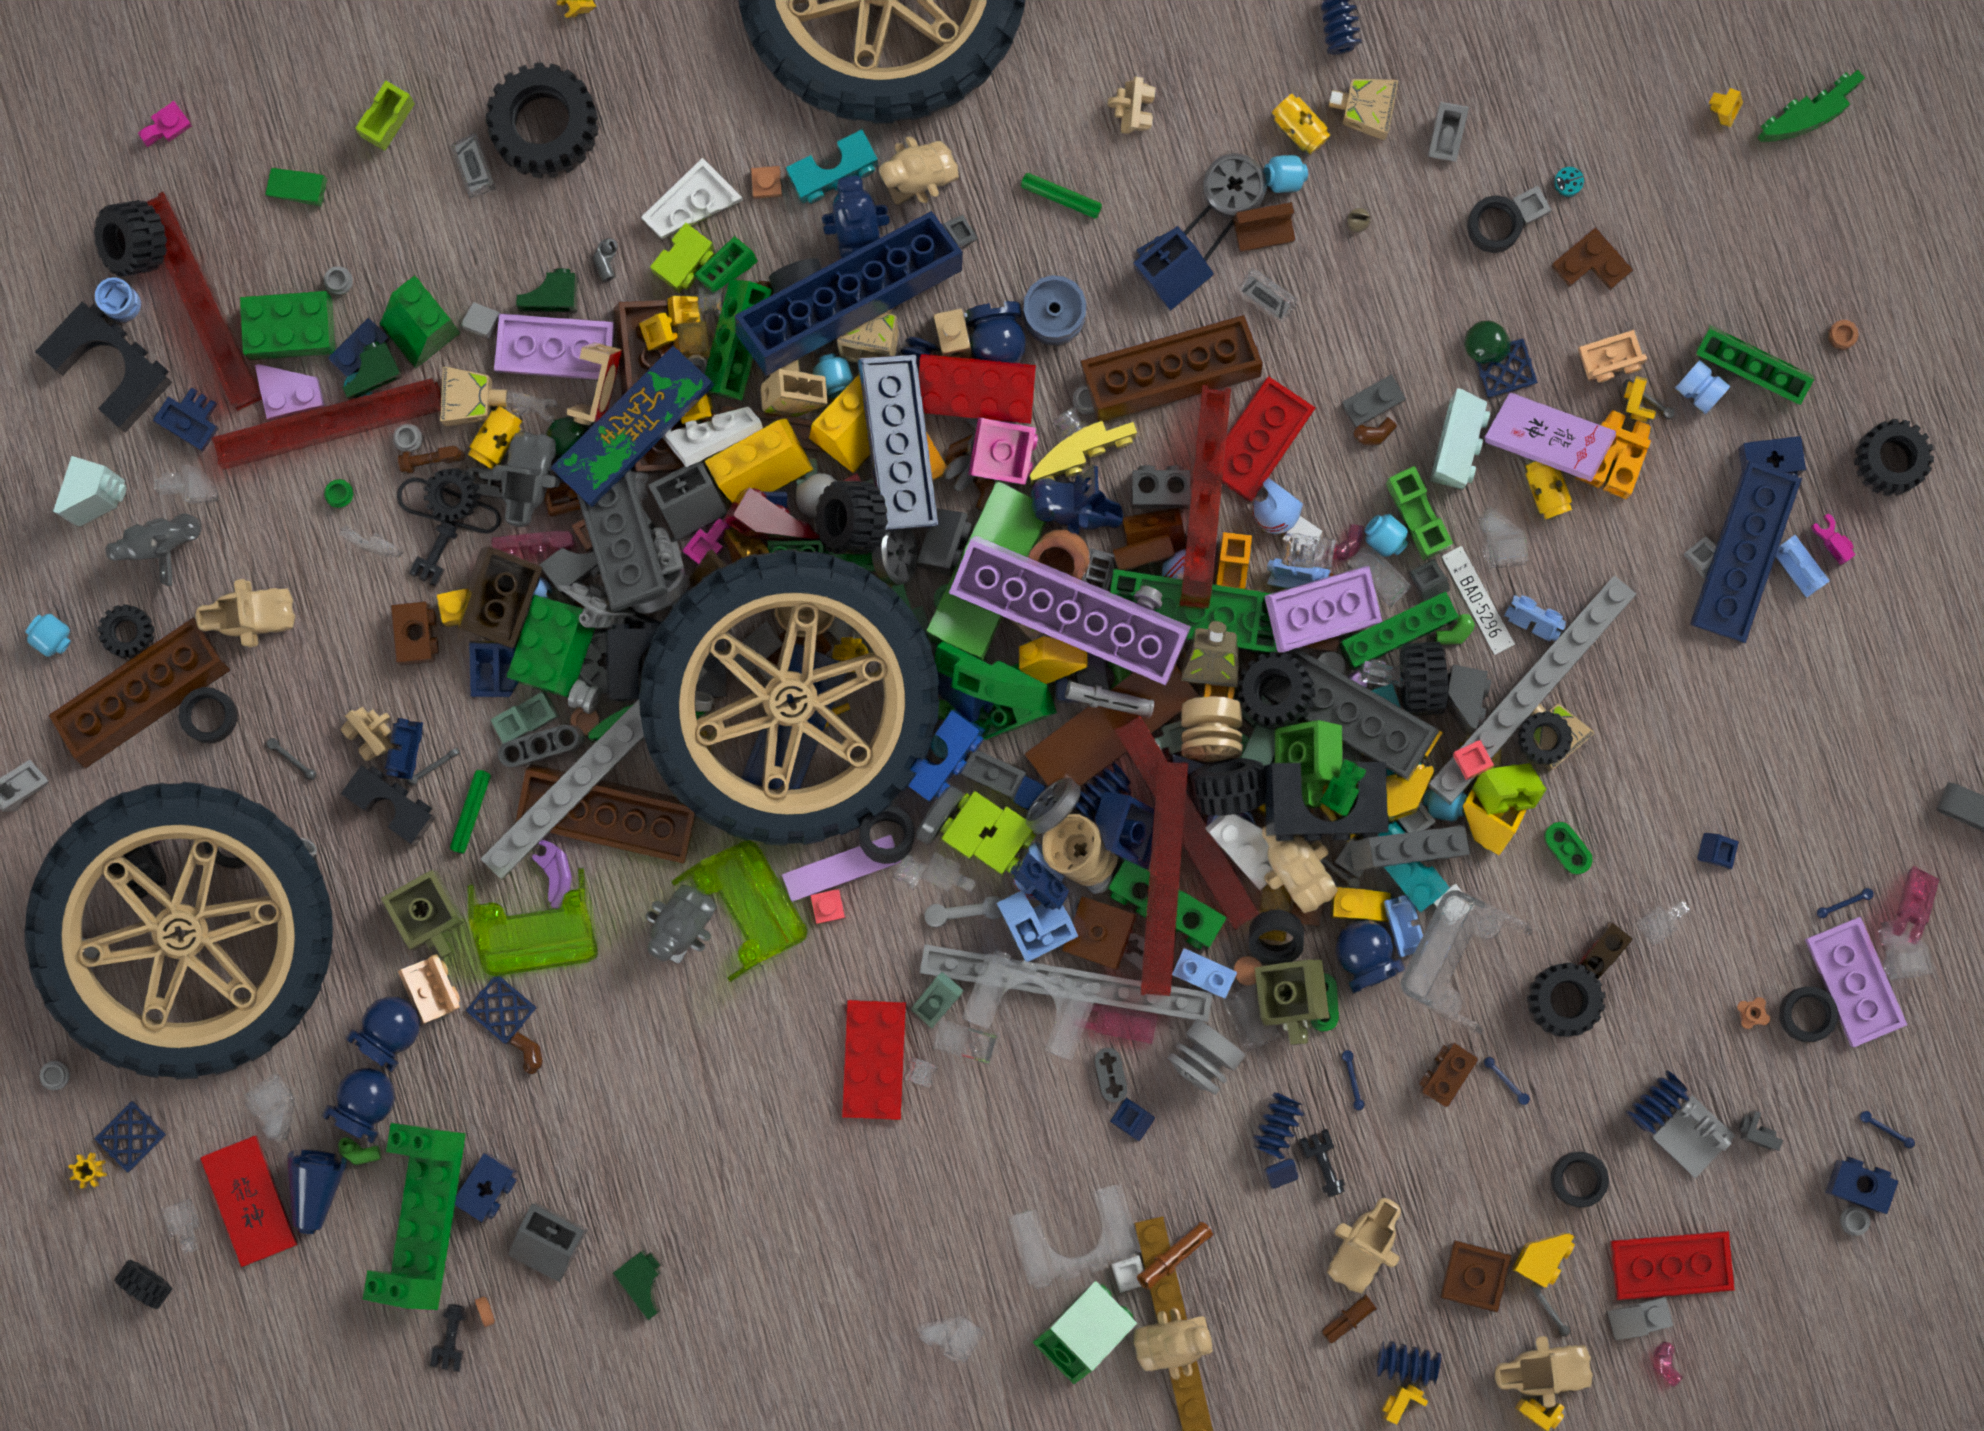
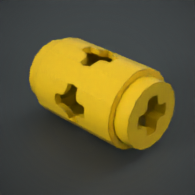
(1307, 136)
(499, 424)
(1552, 500)

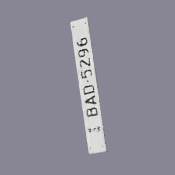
(1478, 600)

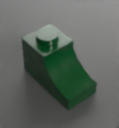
(555, 294)
(376, 371)
(638, 1280)

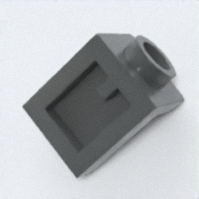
(1763, 1137)

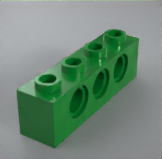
(728, 358)
(1755, 364)
(1398, 630)
(1209, 919)

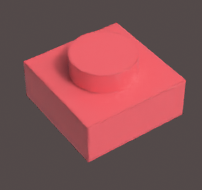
(1473, 760)
(827, 906)

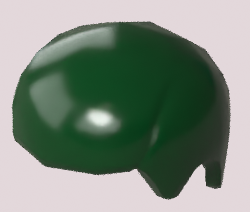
(1487, 342)
(565, 433)

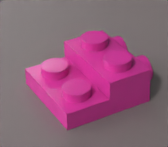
(1002, 451)

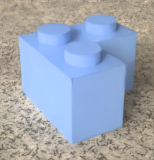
(1036, 928)

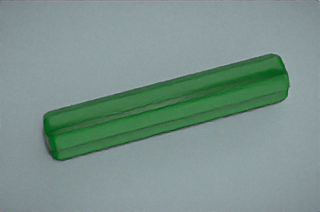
(1061, 195)
(470, 811)

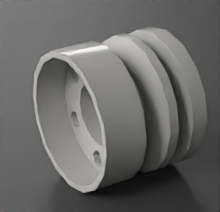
(1206, 1057)

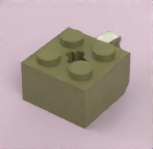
(440, 918)
(1293, 1011)

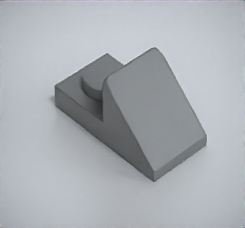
(1448, 131)
(19, 785)
(1640, 1318)

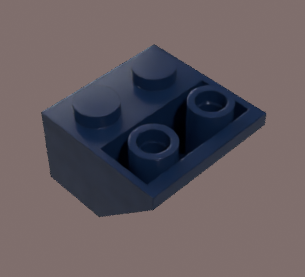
(1173, 268)

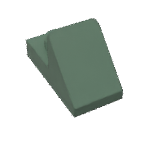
(937, 1000)

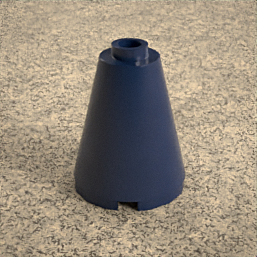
(312, 1186)

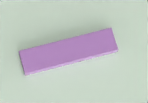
(834, 871)

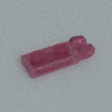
(534, 542)
(1916, 903)
(1124, 1023)

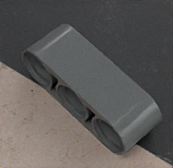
(527, 745)
(1962, 805)

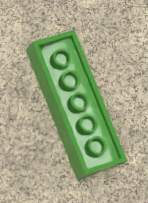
(1010, 524)

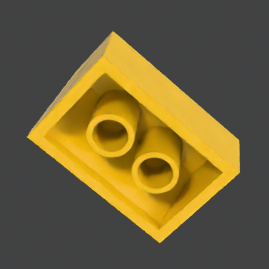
(843, 428)
(760, 461)

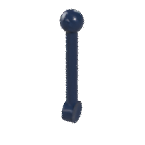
(1866, 894)
(1347, 1056)
(1522, 1098)
(1866, 1117)

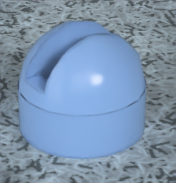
(541, 588)

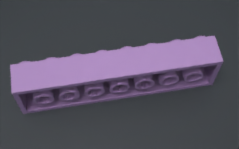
(1069, 609)

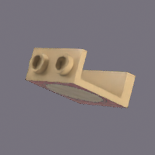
(609, 360)

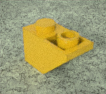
(1404, 795)
(1542, 1257)

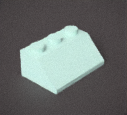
(1460, 440)
(88, 491)

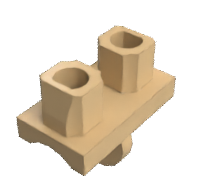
(1128, 105)
(372, 729)

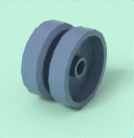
(1042, 298)

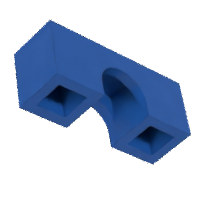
(960, 738)

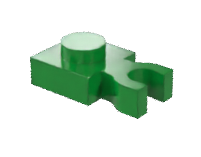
(1342, 791)

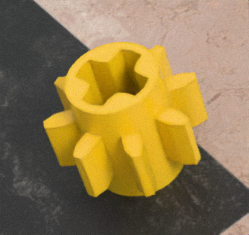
(849, 649)
(82, 1176)

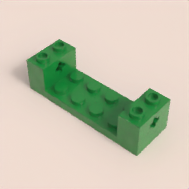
(1237, 608)
(423, 1220)

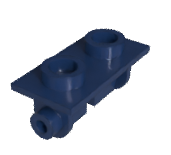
(402, 762)
(1047, 887)

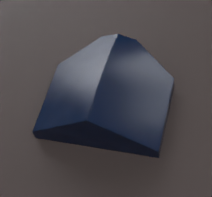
(489, 669)

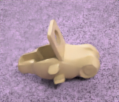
(918, 170)
(248, 613)
(1299, 869)
(1366, 1246)
(1172, 1343)
(1546, 1371)

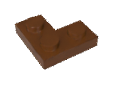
(1596, 254)

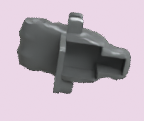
(526, 476)
(155, 541)
(680, 924)

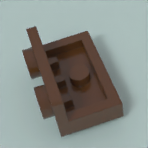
(1448, 1074)

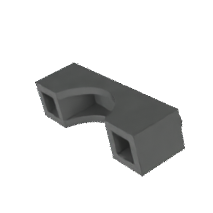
(569, 567)
(1409, 848)

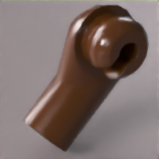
(1373, 435)
(957, 449)
(985, 488)
(531, 1052)

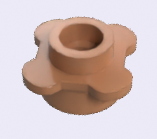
(1745, 1013)

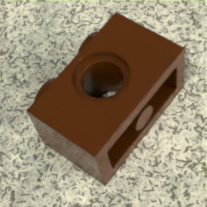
(404, 619)

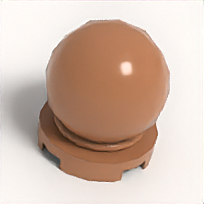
(1063, 552)

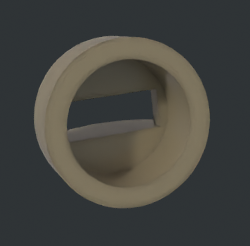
(1356, 224)

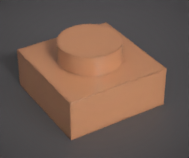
(766, 182)

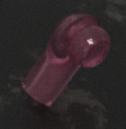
(1350, 546)
(1663, 1363)

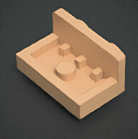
(1611, 356)
(430, 989)

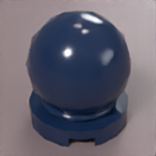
(996, 332)
(1366, 952)
(387, 1029)
(362, 1101)

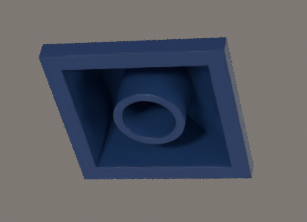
(1126, 827)

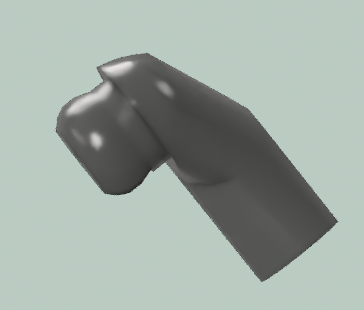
(603, 258)

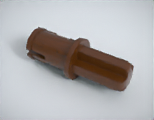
(1348, 1319)

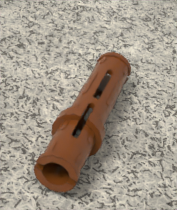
(1166, 1262)

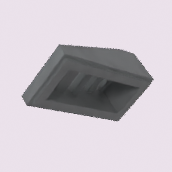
(1108, 570)

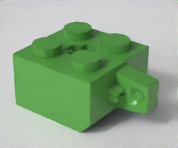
(1318, 750)

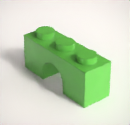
(1412, 503)

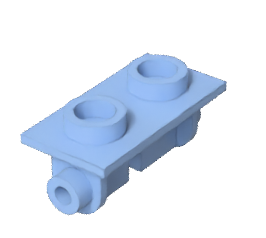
(1801, 566)
(1289, 576)
(1527, 611)
(1400, 914)
(1204, 973)

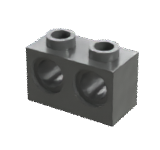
(1161, 496)

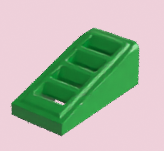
(727, 253)

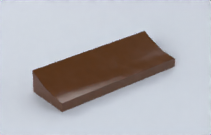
(635, 362)
(1171, 368)
(138, 693)
(1089, 739)
(617, 816)

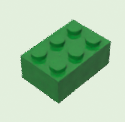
(287, 325)
(551, 647)

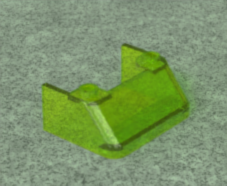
(754, 901)
(534, 938)

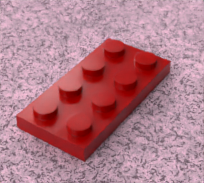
(977, 388)
(874, 1059)

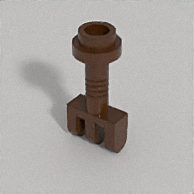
(445, 454)

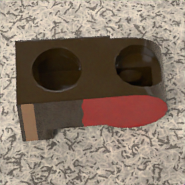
(1606, 950)

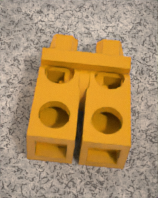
(1628, 456)

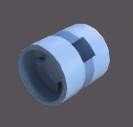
(117, 299)
(1702, 387)

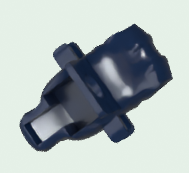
(854, 216)
(1075, 503)

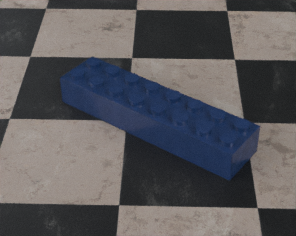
(848, 293)

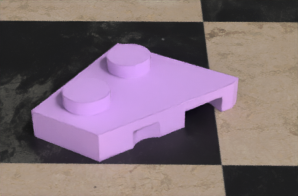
(287, 392)

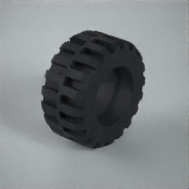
(532, 85)

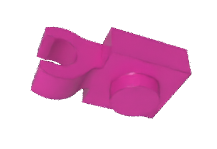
(168, 123)
(703, 542)
(1837, 545)

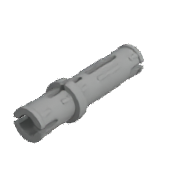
(1100, 697)

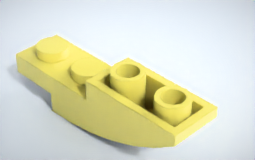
(1069, 454)

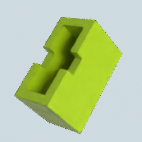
(385, 115)
(684, 259)
(1509, 787)
(965, 830)
(1002, 848)

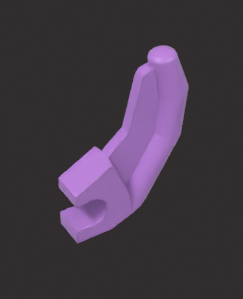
(558, 871)

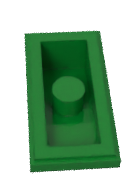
(296, 186)

